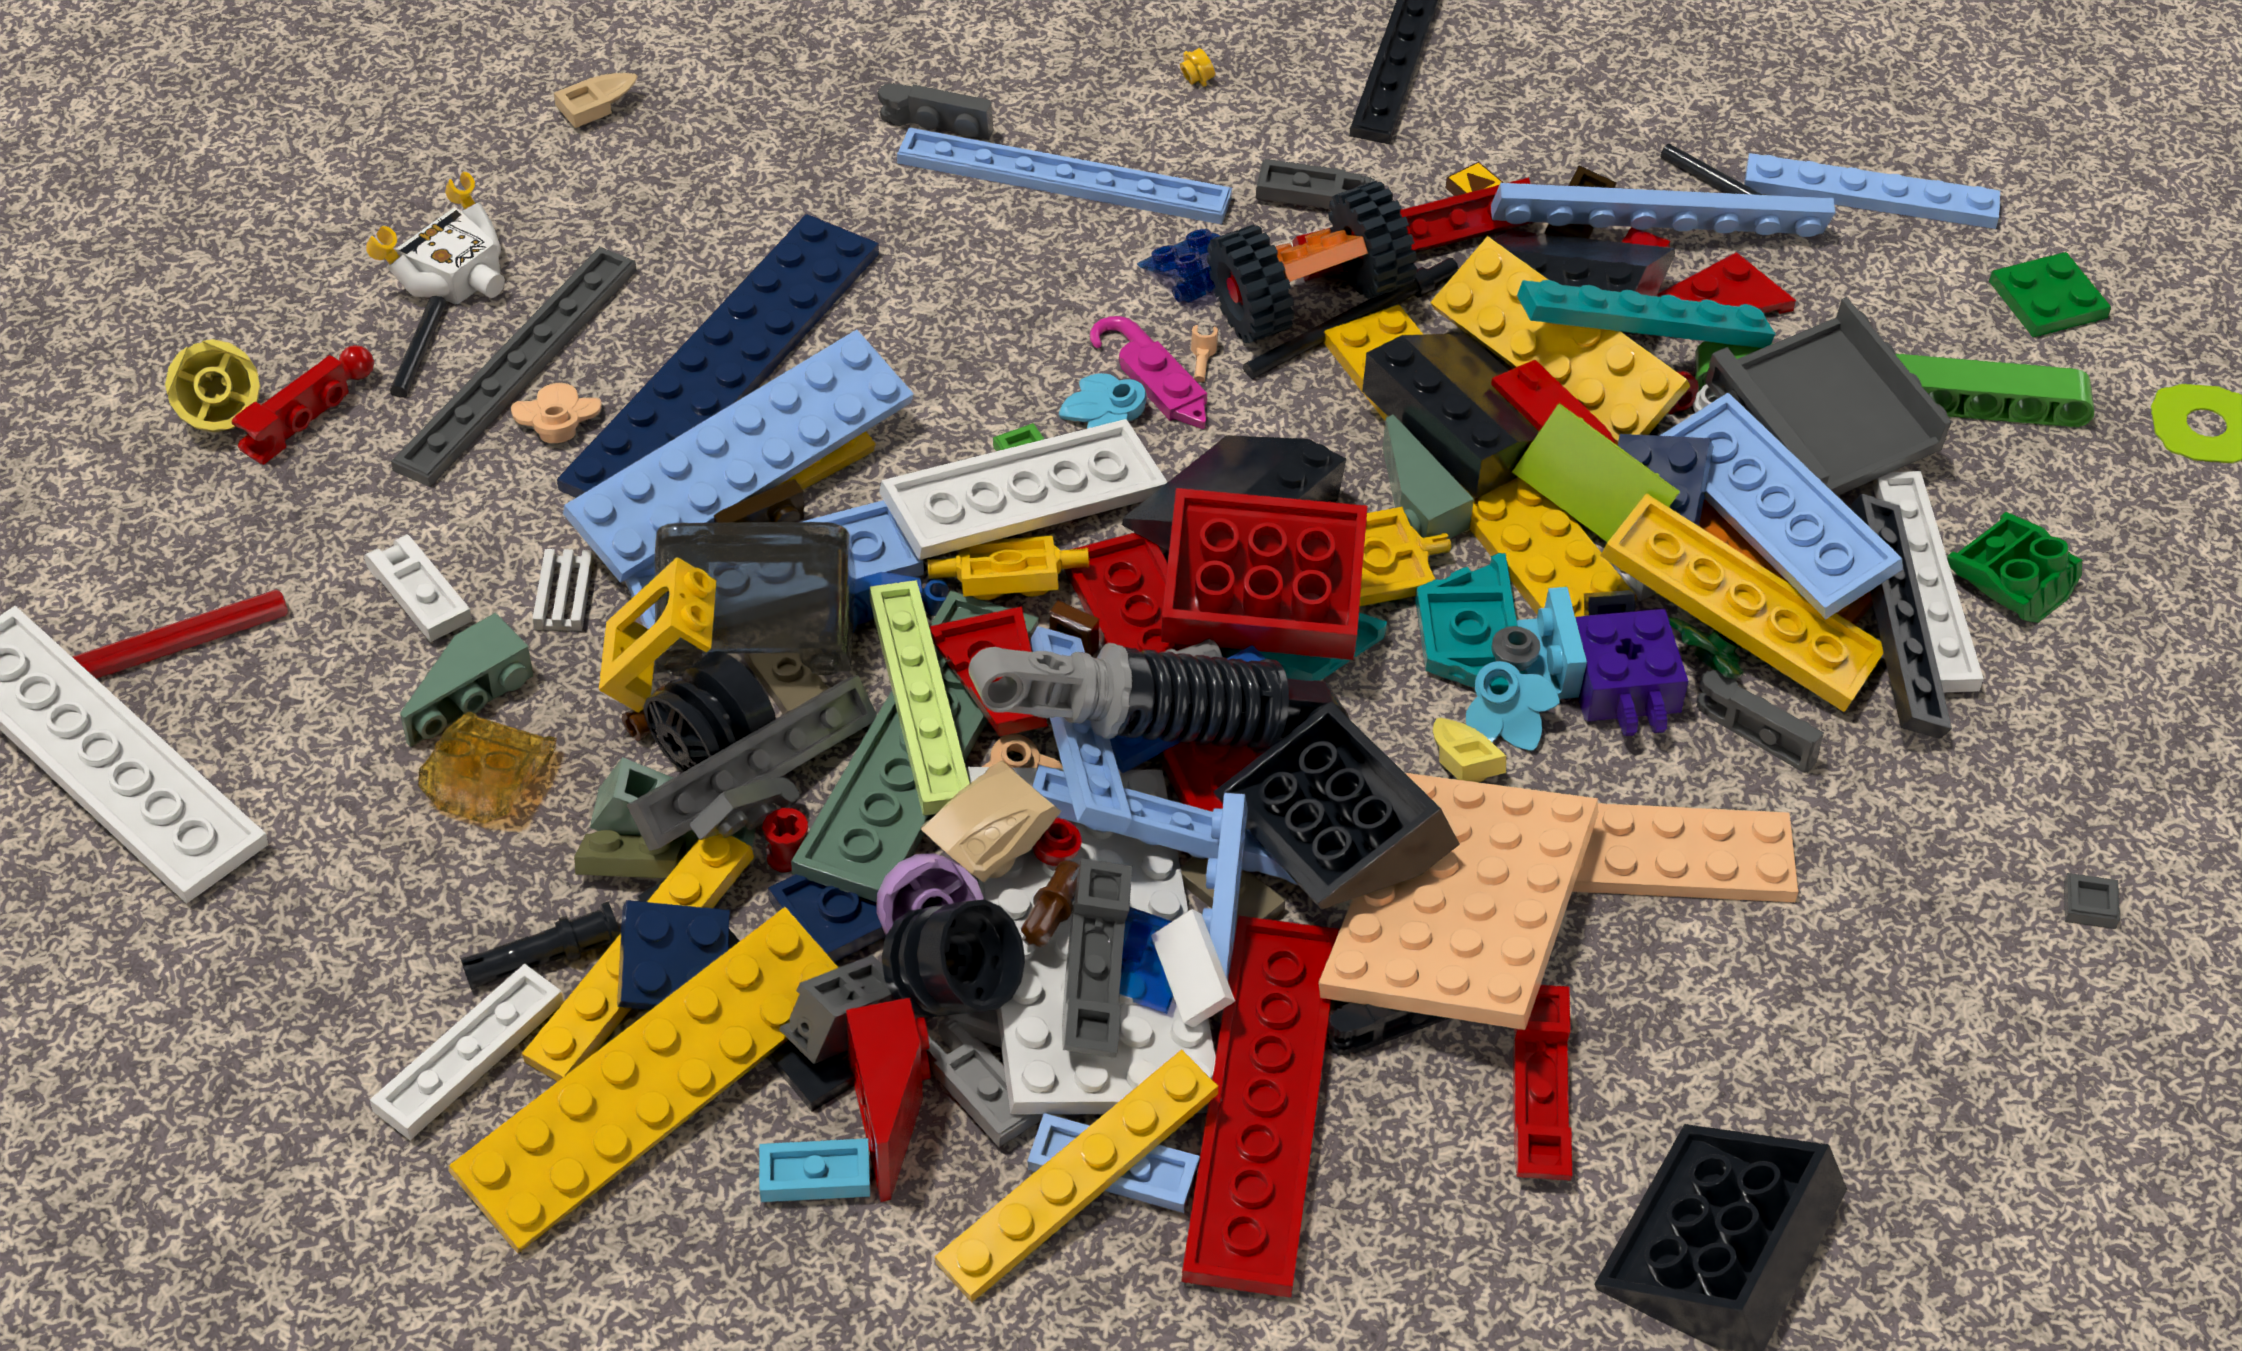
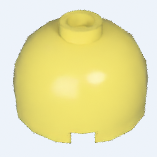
(211, 384)

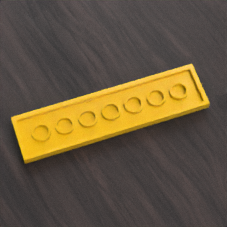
(641, 1084)

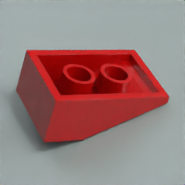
(888, 1068)

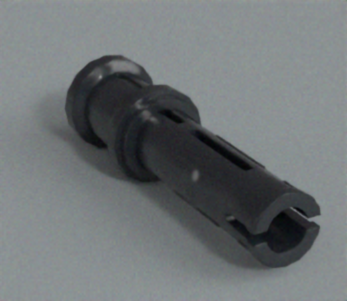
(566, 939)

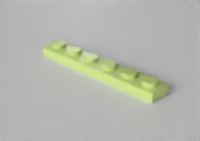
(919, 694)

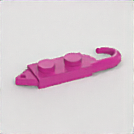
(1157, 370)

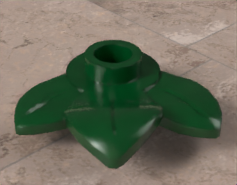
(1712, 649)

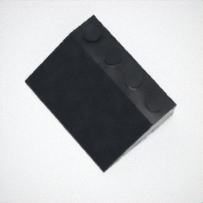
(1591, 261)
(1447, 402)
(1245, 466)
(1339, 811)
(1725, 1234)

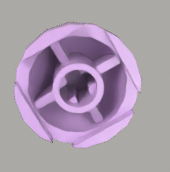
(923, 883)

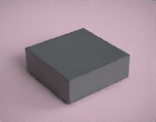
(2091, 900)

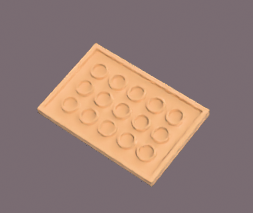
(1477, 923)

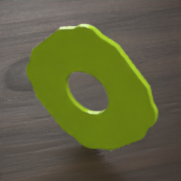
(2171, 426)

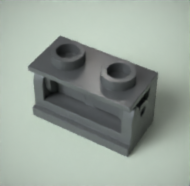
(819, 1014)

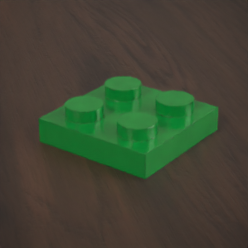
(2049, 294)

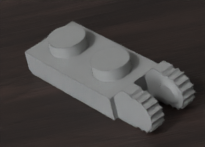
(976, 1082)

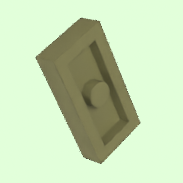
(626, 856)

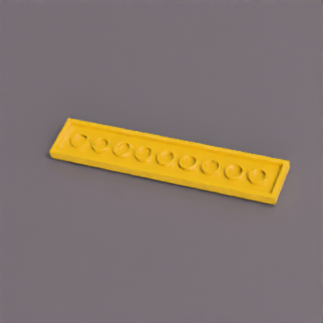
(1538, 537)

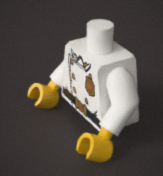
(449, 255)

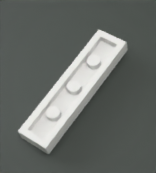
(466, 1051)

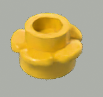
(1197, 67)

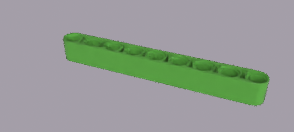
(1979, 387)

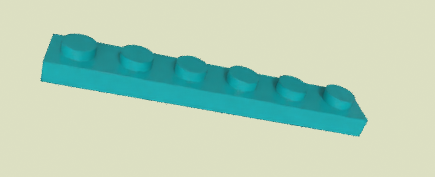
(1645, 314)

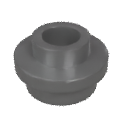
(1516, 647)

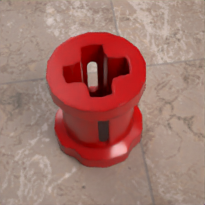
(785, 833)

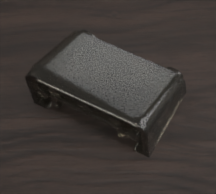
(775, 590)

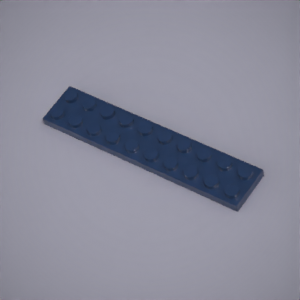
(731, 349)

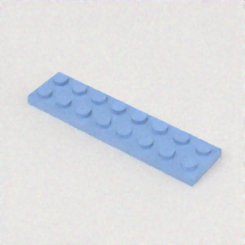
(739, 452)

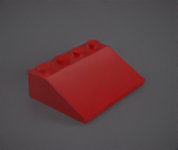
(1264, 573)

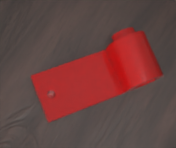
(1538, 393)

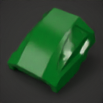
(2020, 567)

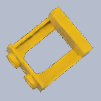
(632, 648)

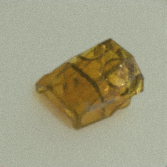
(482, 767)

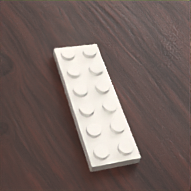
(1021, 488)

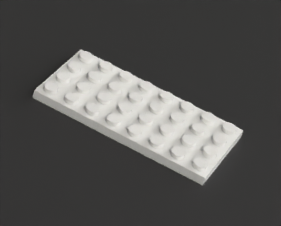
(1036, 1067)

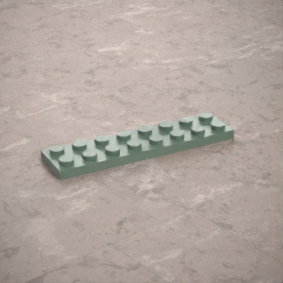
(875, 807)

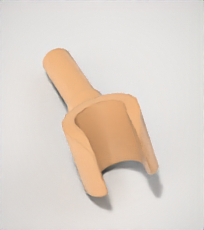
(1203, 347)

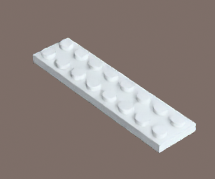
(117, 764)

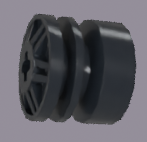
(707, 710)
(954, 958)

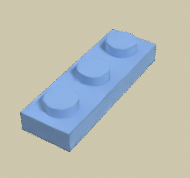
(1158, 1179)

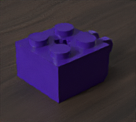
(1631, 669)

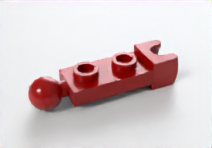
(300, 403)

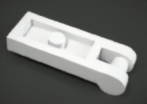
(419, 588)

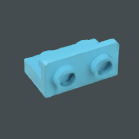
(1561, 649)

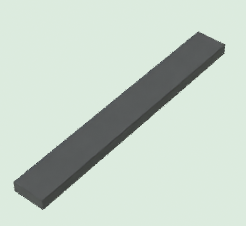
(513, 367)

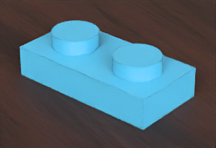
(814, 1170)

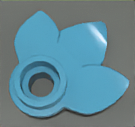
(1104, 400)
(1516, 711)

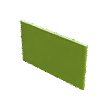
(1588, 474)

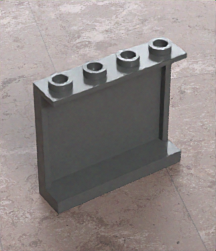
(1836, 400)

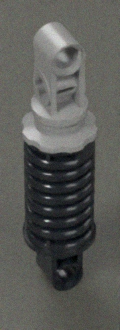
(1152, 694)

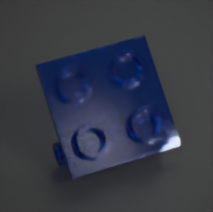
(1186, 264)

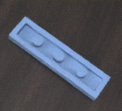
(1225, 875)

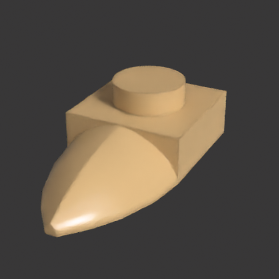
(592, 97)

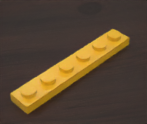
(592, 1008)
(1076, 1175)

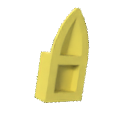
(1467, 751)

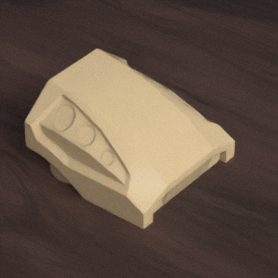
(991, 822)

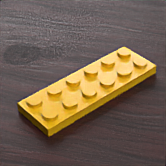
(1598, 366)
(1743, 601)

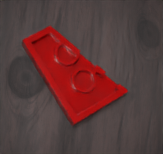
(1733, 283)
(964, 638)

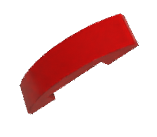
(1541, 1089)

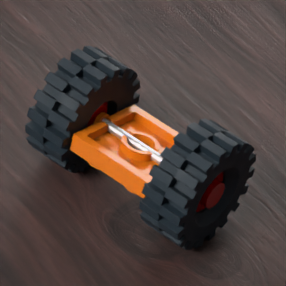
(1365, 238)

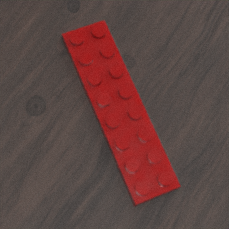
(1127, 596)
(1263, 1129)

